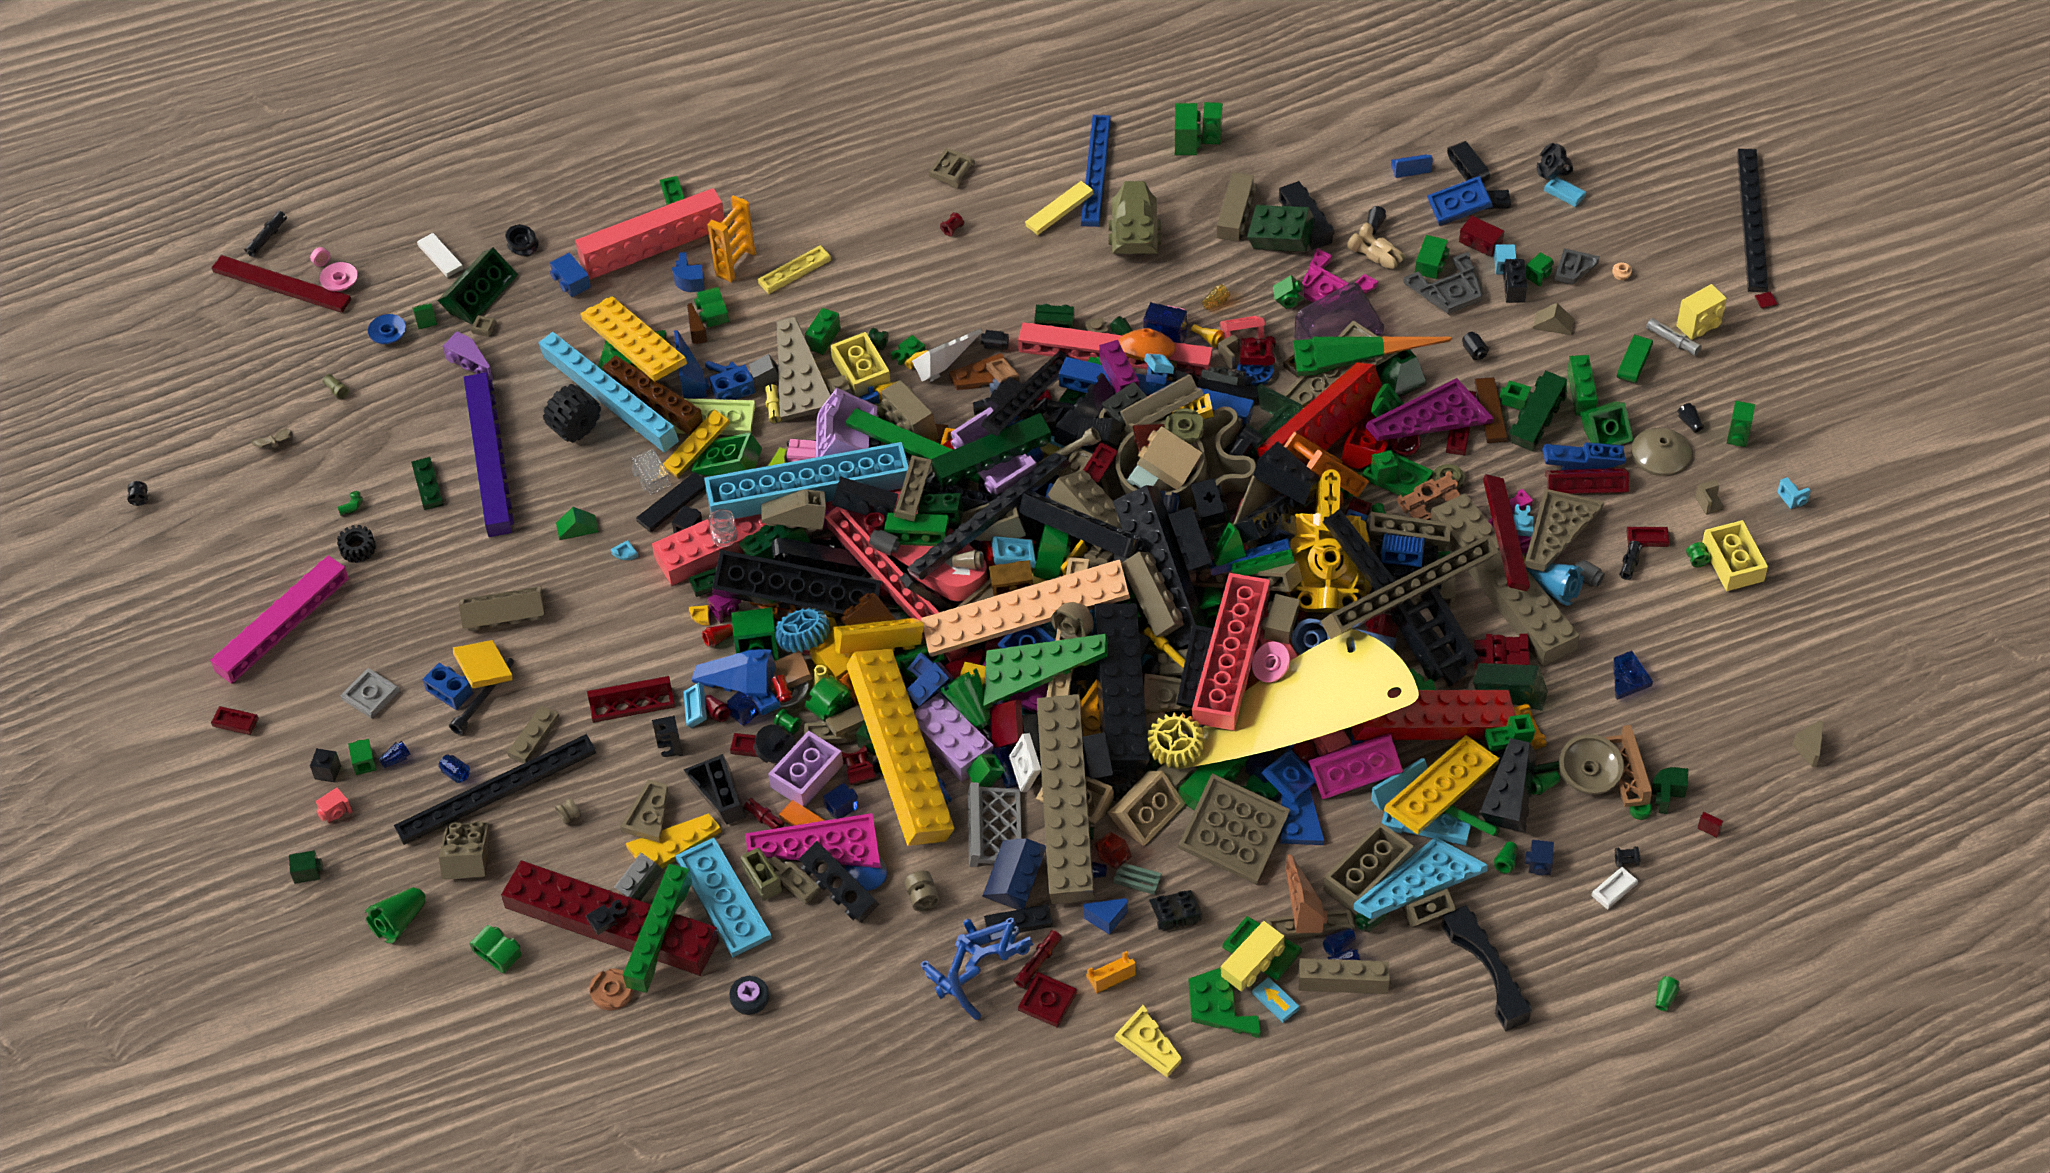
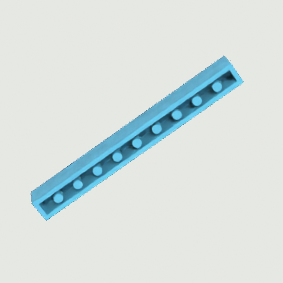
(609, 392)

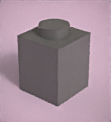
(764, 371)

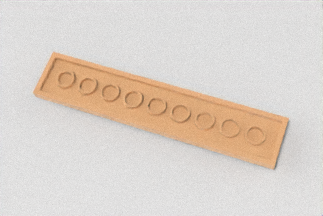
(1022, 608)

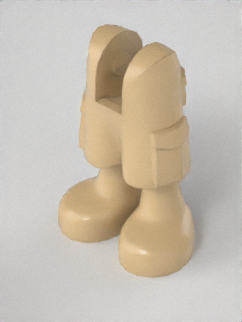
(1379, 251)

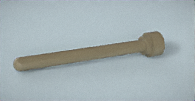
(1090, 437)

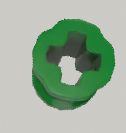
(789, 722)

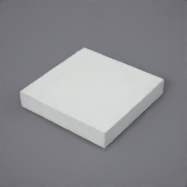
(1025, 762)

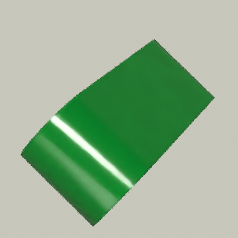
(1635, 358)

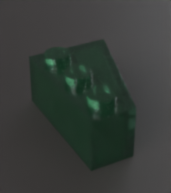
(1522, 681)

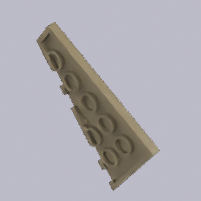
(800, 379)
(1309, 387)
(1557, 525)

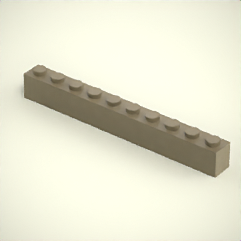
(1409, 587)

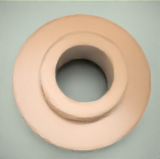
(1621, 271)

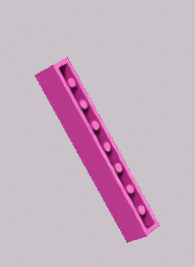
(279, 619)

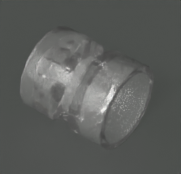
(722, 527)

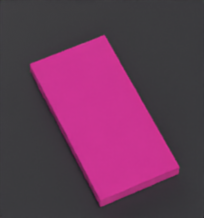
(1356, 766)

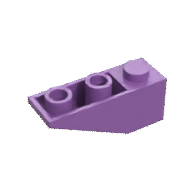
(464, 352)

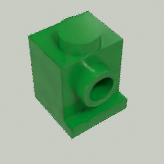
(1539, 268)
(1515, 395)

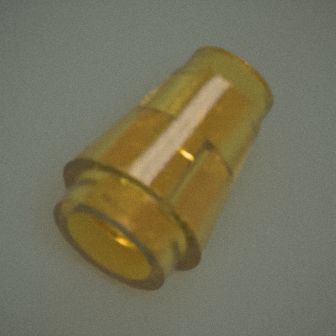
(1216, 296)

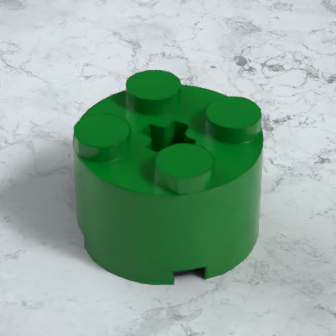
(829, 698)

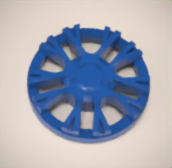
(1256, 372)

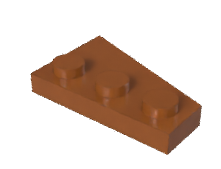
(974, 374)

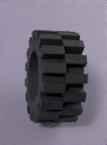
(358, 552)
(1121, 789)

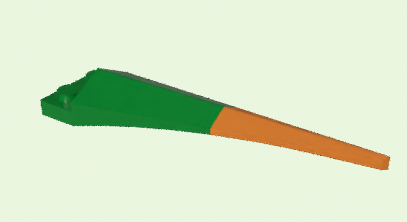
(1328, 353)

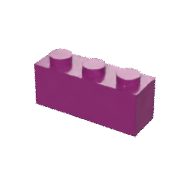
(1117, 365)

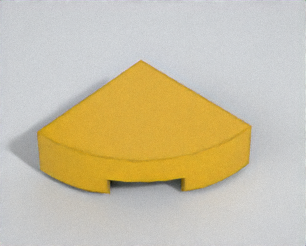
(700, 614)

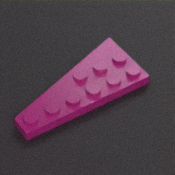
(847, 839)

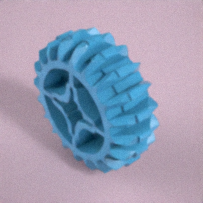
(802, 630)

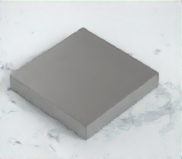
(370, 693)

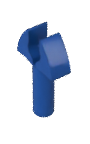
(719, 368)

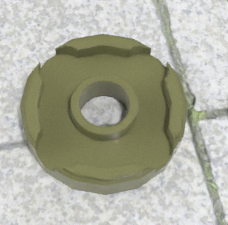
(1186, 416)

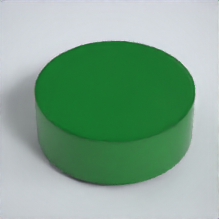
(1640, 812)

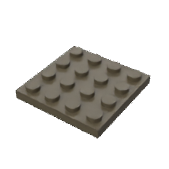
(1233, 828)

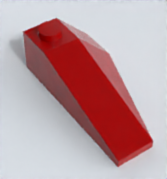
(1361, 445)

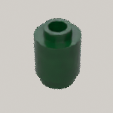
(1368, 924)

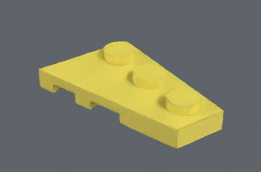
(1146, 1041)

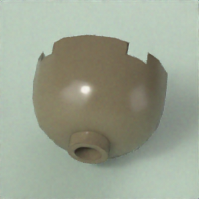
(1073, 620)

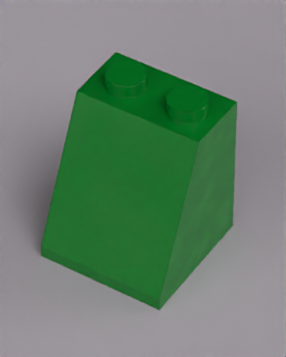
(755, 631)

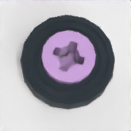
(744, 1001)

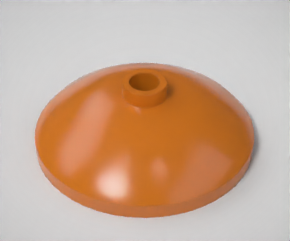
(1144, 341)

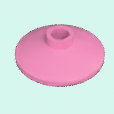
(338, 276)
(1266, 657)

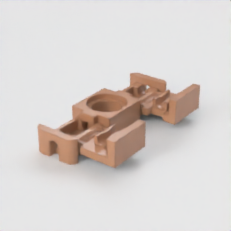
(1416, 500)

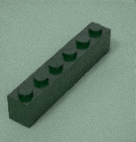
(991, 450)

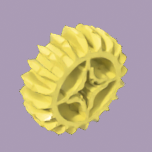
(1184, 748)

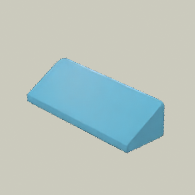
(1391, 787)

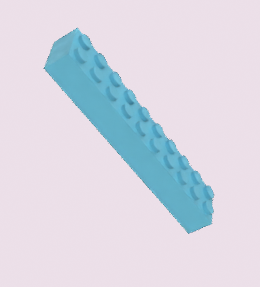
(748, 489)

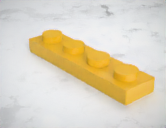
(696, 443)

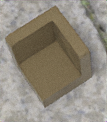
(1229, 351)
(1707, 497)

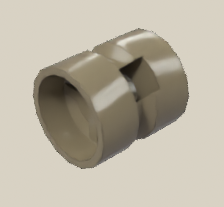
(921, 891)

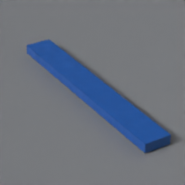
(1096, 169)

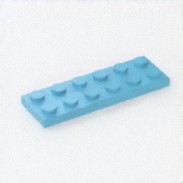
(724, 897)

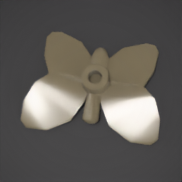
(273, 441)

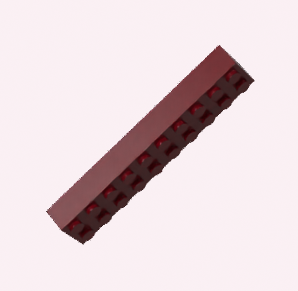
(566, 901)

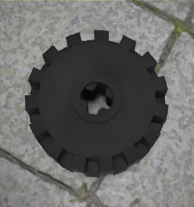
(572, 413)

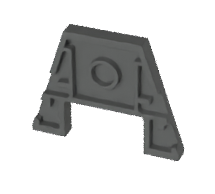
(1451, 292)

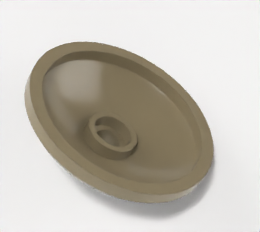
(1661, 451)
(1593, 753)

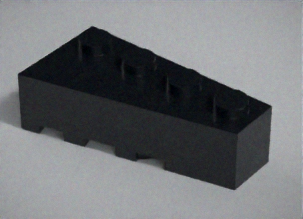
(1511, 788)

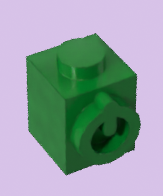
(1288, 292)

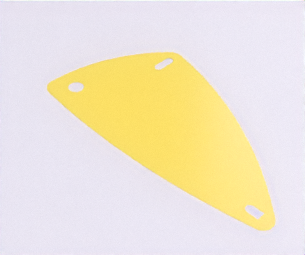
(1315, 697)

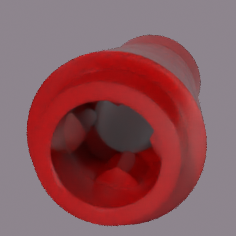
(716, 634)

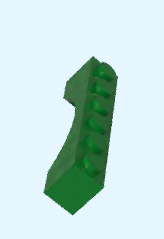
(645, 954)

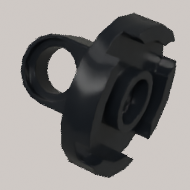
(1553, 161)
(773, 743)

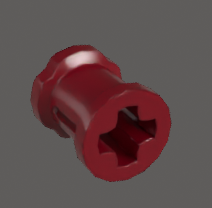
(952, 224)

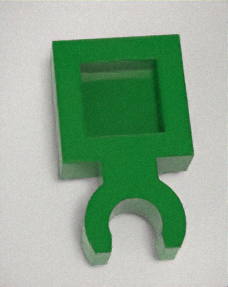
(907, 349)

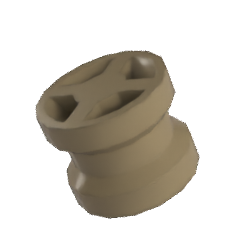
(567, 811)

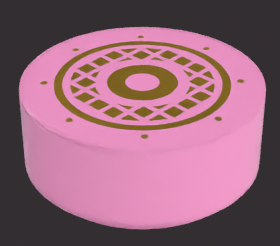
(320, 256)

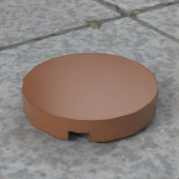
(609, 990)

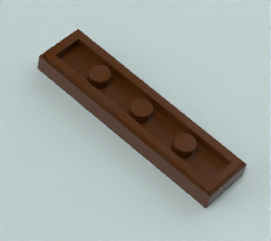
(1489, 399)

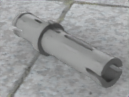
(1680, 340)

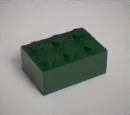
(1281, 228)
(760, 542)

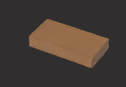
(1002, 370)

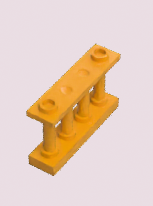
(721, 236)

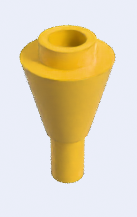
(1212, 336)

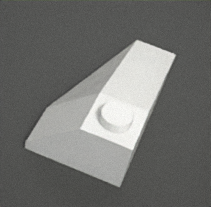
(941, 357)

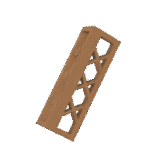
(1637, 769)

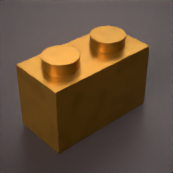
(1010, 577)

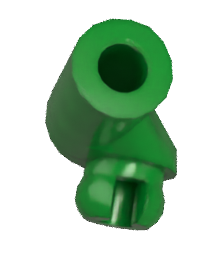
(353, 505)

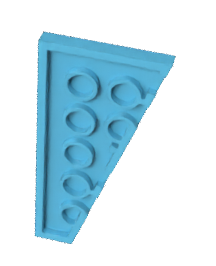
(1423, 874)

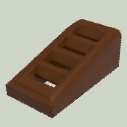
(697, 329)

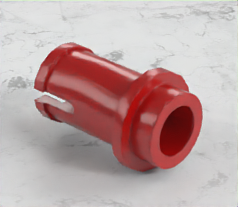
(782, 689)

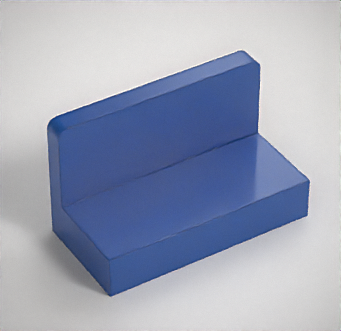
(1412, 165)

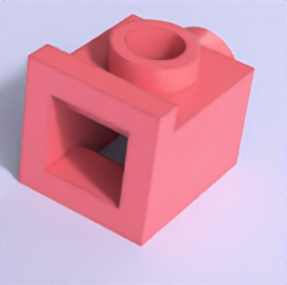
(333, 806)

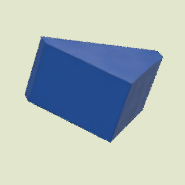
(1105, 914)

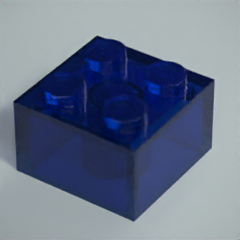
(1167, 321)

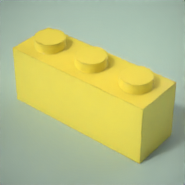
(1253, 956)

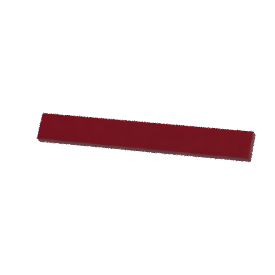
(281, 283)
(1506, 533)

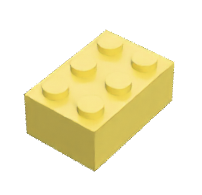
(860, 364)
(1735, 555)

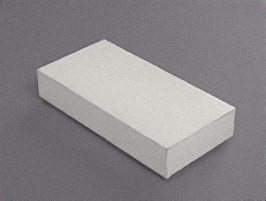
(1614, 888)

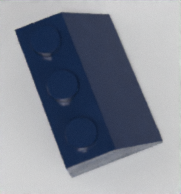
(1014, 872)

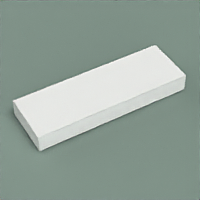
(440, 255)

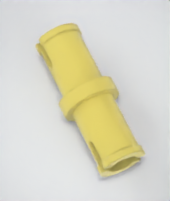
(772, 403)

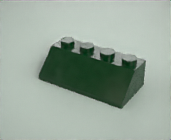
(478, 286)

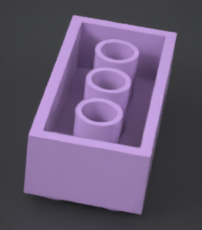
(950, 735)

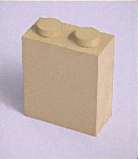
(1168, 457)

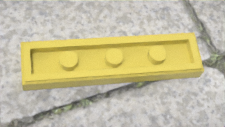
(1059, 208)
(794, 269)

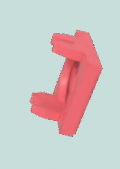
(1243, 323)

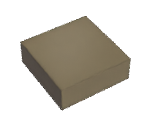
(483, 326)

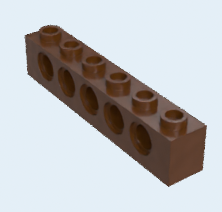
(655, 395)

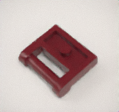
(1251, 351)

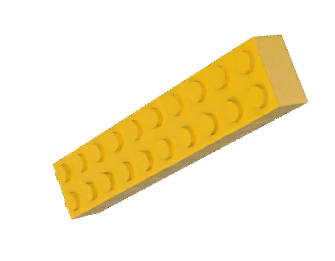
(900, 747)

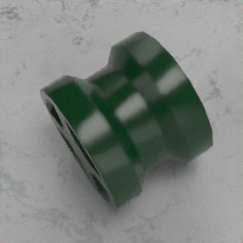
(878, 338)

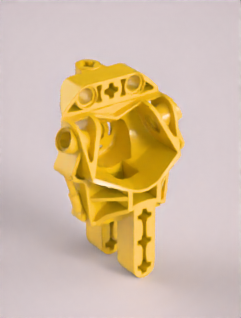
(1312, 537)

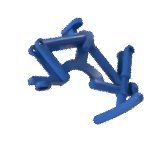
(971, 943)

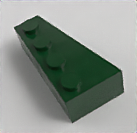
(1539, 410)

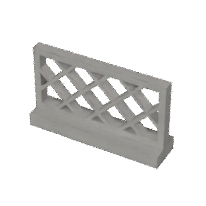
(976, 821)

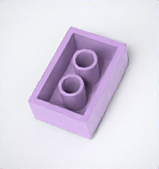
(806, 769)

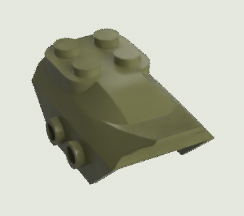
(1134, 220)

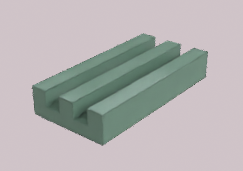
(1139, 875)

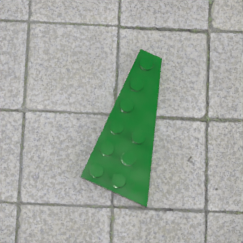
(1032, 665)

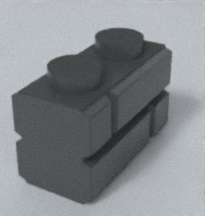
(639, 877)

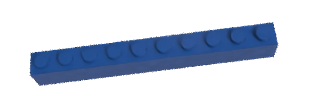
(1081, 374)

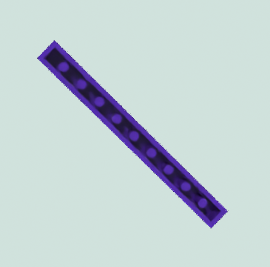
(488, 455)

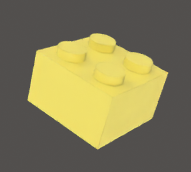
(1701, 312)

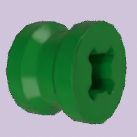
(1698, 554)

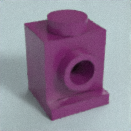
(723, 606)

